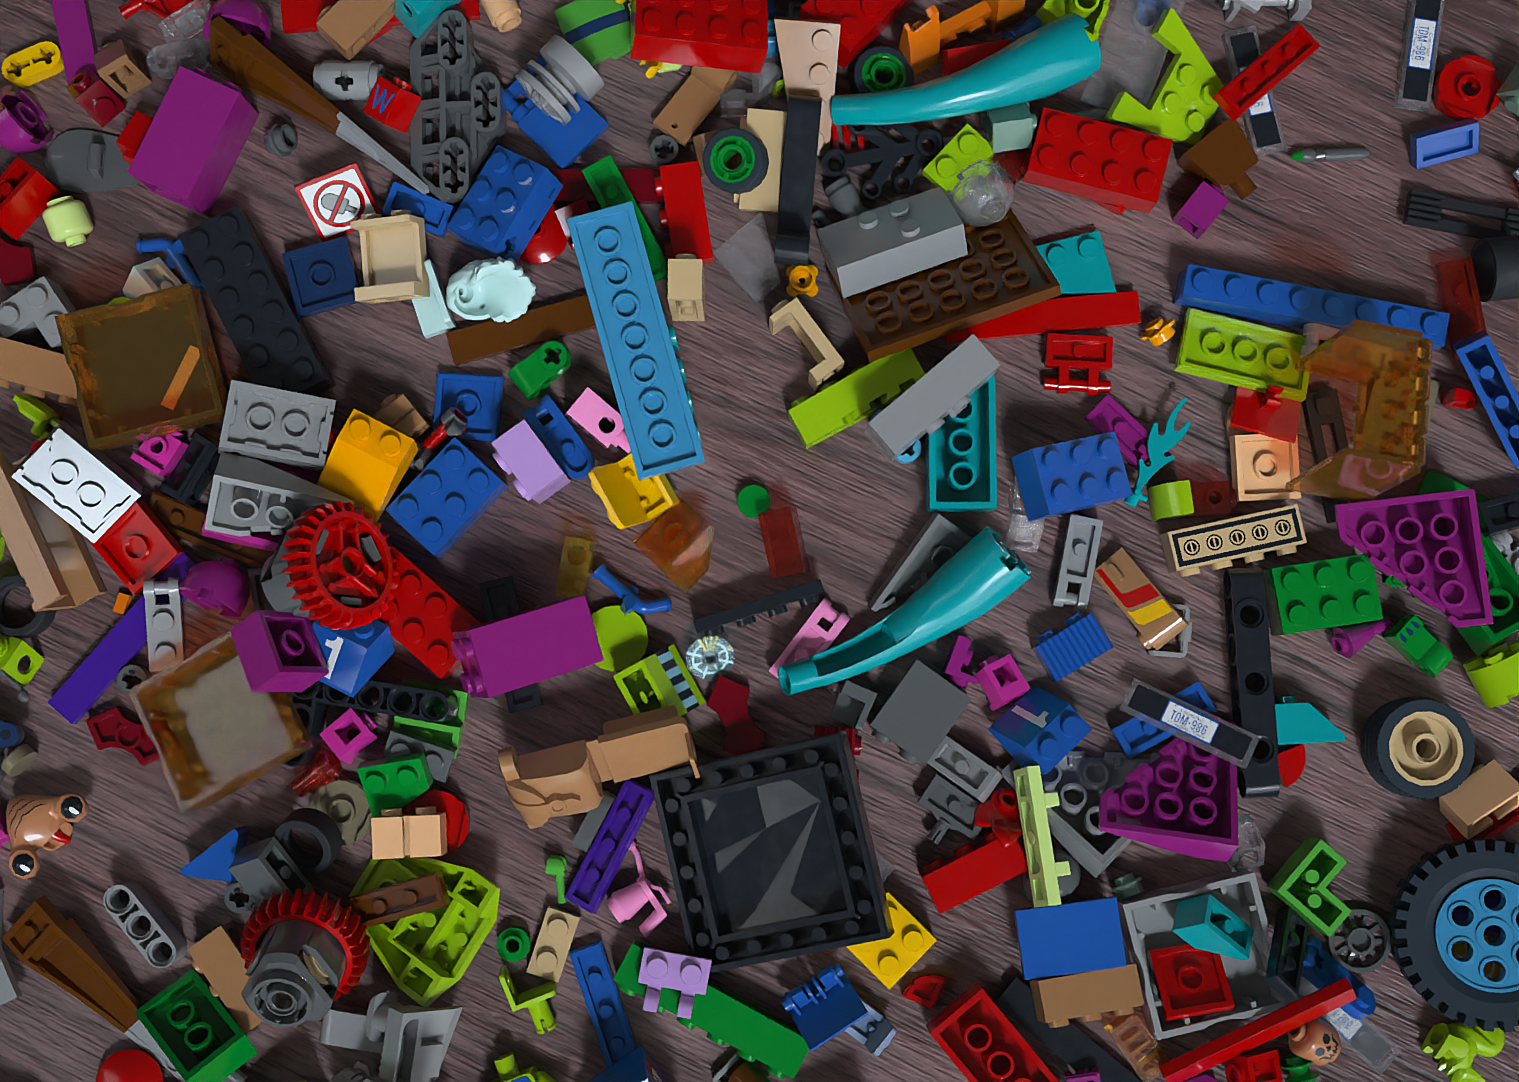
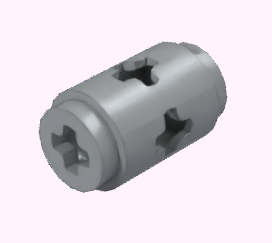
(331, 76)

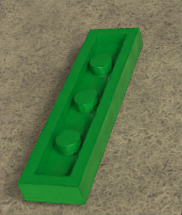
(611, 191)

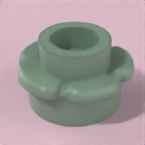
(1127, 886)

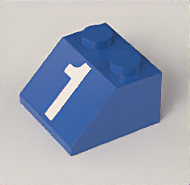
(353, 654)
(1039, 729)

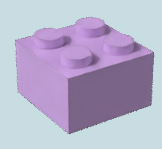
(530, 461)

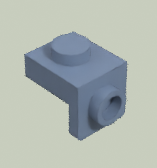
(873, 1030)

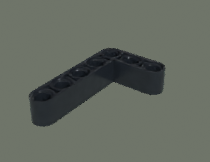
(798, 180)
(389, 703)

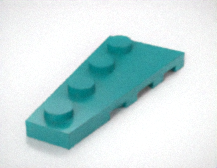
(1079, 264)

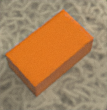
(122, 603)

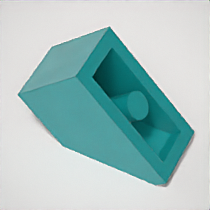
(1302, 723)
(1212, 927)

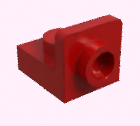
(1255, 1067)

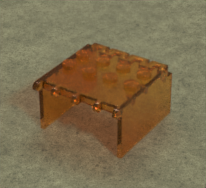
(1390, 410)

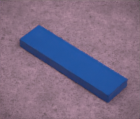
(603, 1001)

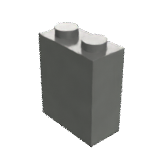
(918, 713)

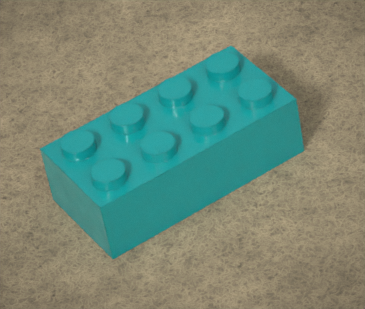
(963, 458)

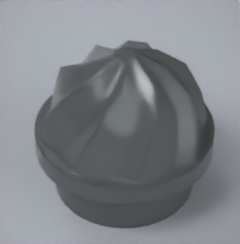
(280, 140)

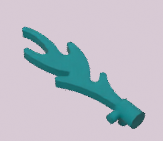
(1156, 447)

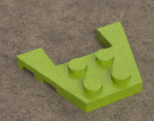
(1184, 95)

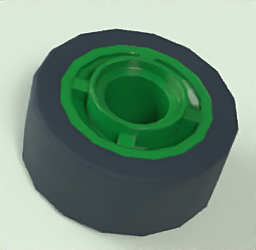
(882, 62)
(720, 151)

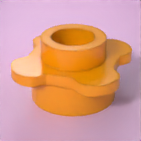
(808, 273)
(1158, 331)

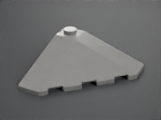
(1076, 819)

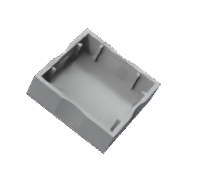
(1148, 926)

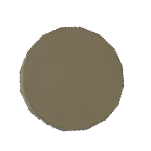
(347, 806)

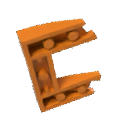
(923, 41)

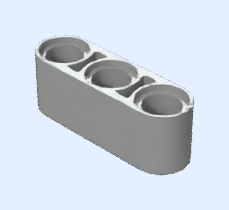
(129, 920)
(346, 1028)

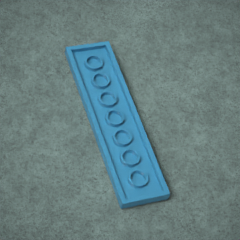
(635, 341)

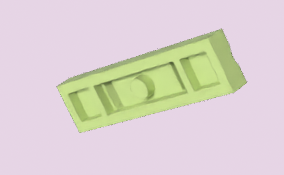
(1037, 837)

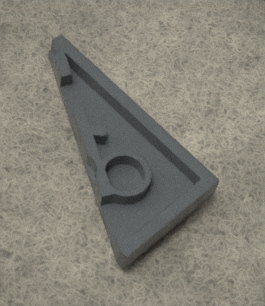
(925, 555)

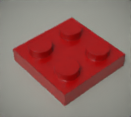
(137, 546)
(1189, 981)

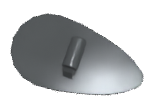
(87, 163)

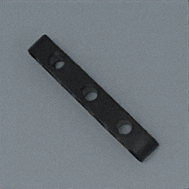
(1250, 653)

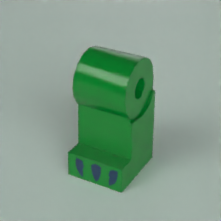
(1418, 645)

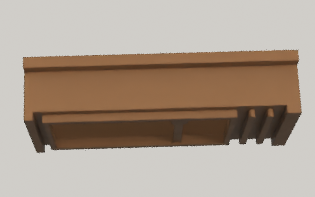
(45, 548)

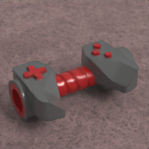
(452, 424)

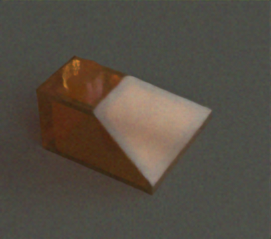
(679, 544)

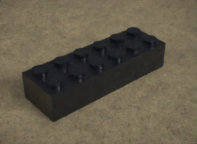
(255, 305)

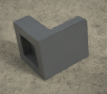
(853, 705)

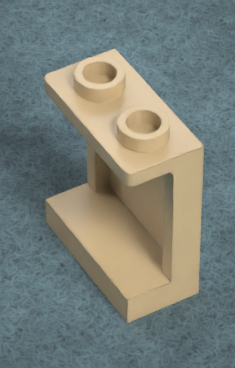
(392, 257)
(828, 359)

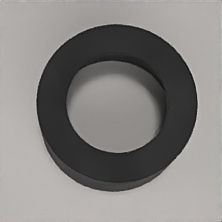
(1497, 268)

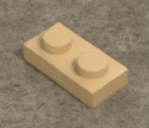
(553, 944)

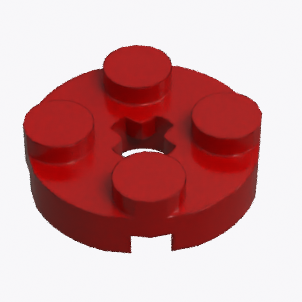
(1453, 101)
(456, 815)

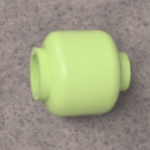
(67, 220)

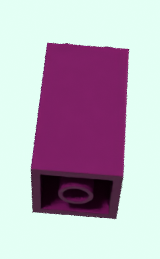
(194, 140)
(526, 647)

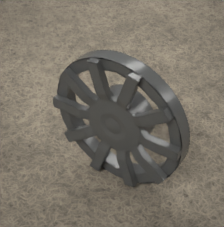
(1361, 942)

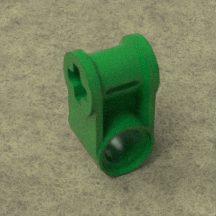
(536, 373)

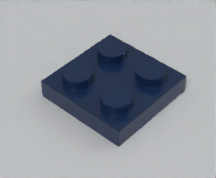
(321, 277)

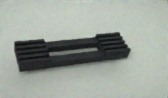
(1424, 211)
(1323, 409)

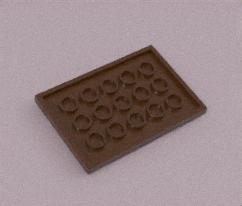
(994, 279)

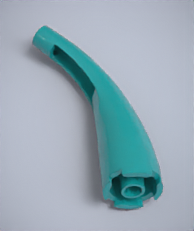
(1019, 73)
(956, 594)

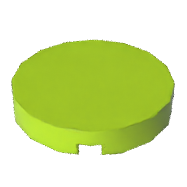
(620, 638)

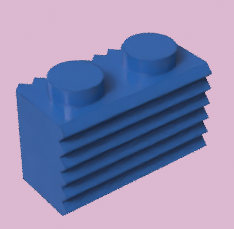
(1071, 646)

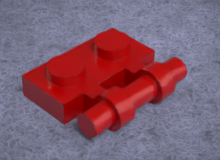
(1078, 353)

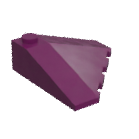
(1428, 546)
(1177, 803)

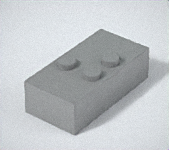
(893, 241)
(932, 398)

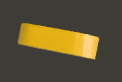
(34, 64)

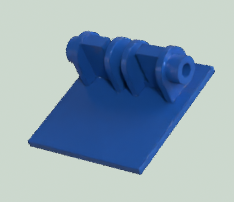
(824, 1006)

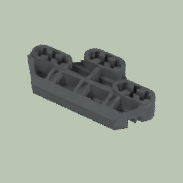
(459, 106)

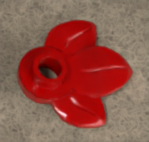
(1001, 817)

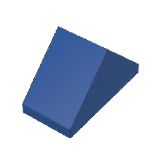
(217, 859)

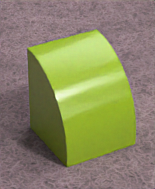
(1170, 500)

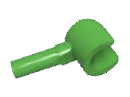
(557, 866)

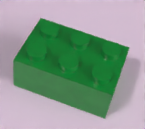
(1321, 595)

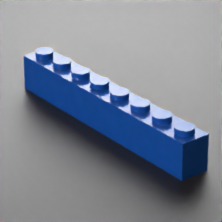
(1297, 304)

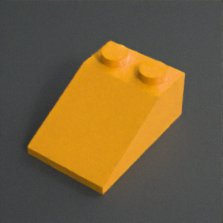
(367, 463)

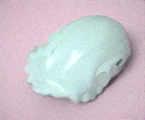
(489, 290)

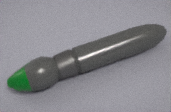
(1330, 154)

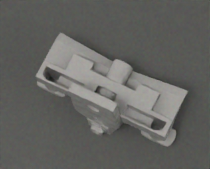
(412, 1039)

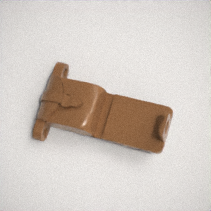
(571, 775)

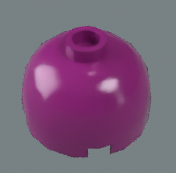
(245, 15)
(21, 122)
(217, 586)

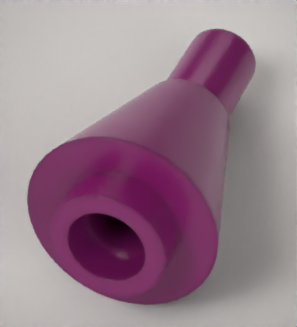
(1351, 638)

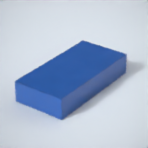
(1444, 143)

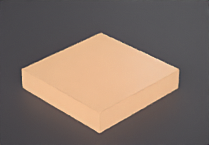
(1263, 467)

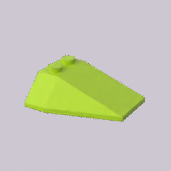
(433, 947)

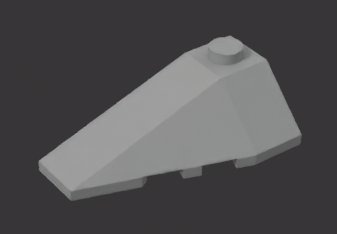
(259, 497)

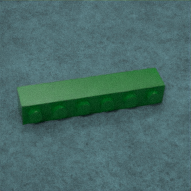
(726, 1019)

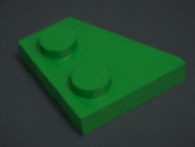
(394, 780)

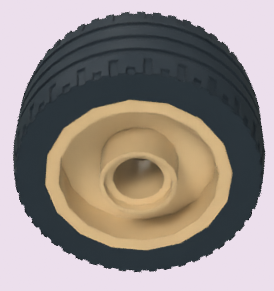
(1442, 744)

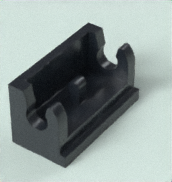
(193, 471)

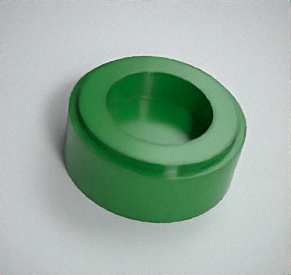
(753, 501)

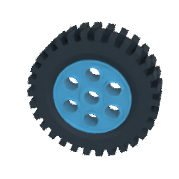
(1426, 932)

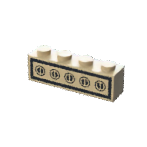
(1232, 539)

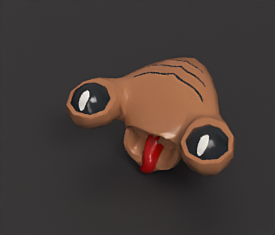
(39, 823)

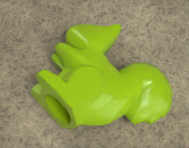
(1457, 1047)

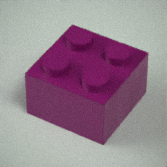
(278, 652)

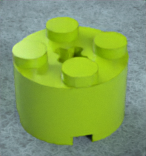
(1496, 675)

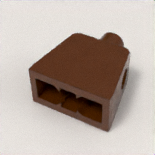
(1222, 159)

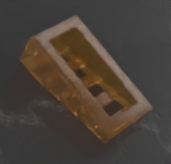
(1120, 1026)

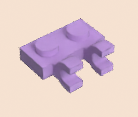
(676, 972)

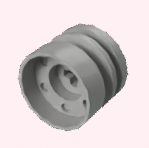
(559, 80)

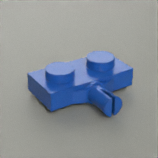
(435, 212)

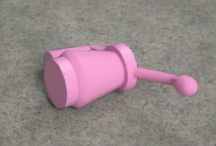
(630, 899)

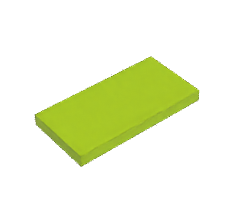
(1241, 354)

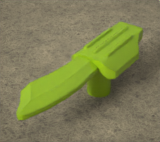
(37, 412)

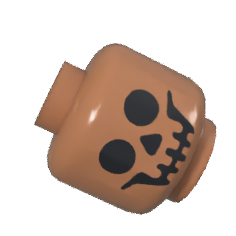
(1315, 1042)

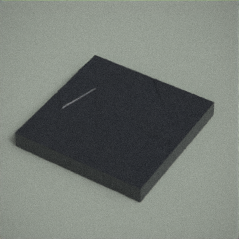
(772, 853)

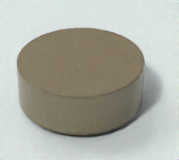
(18, 760)

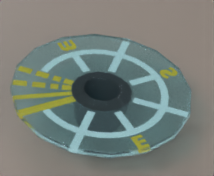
(710, 657)

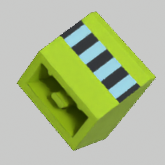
(659, 683)

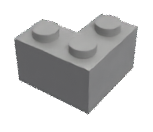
(33, 313)

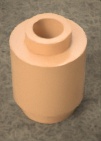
(502, 13)

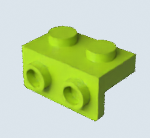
(959, 153)

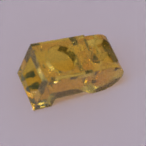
(575, 566)

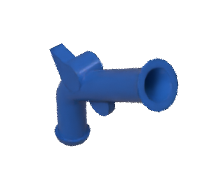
(175, 259)
(629, 594)

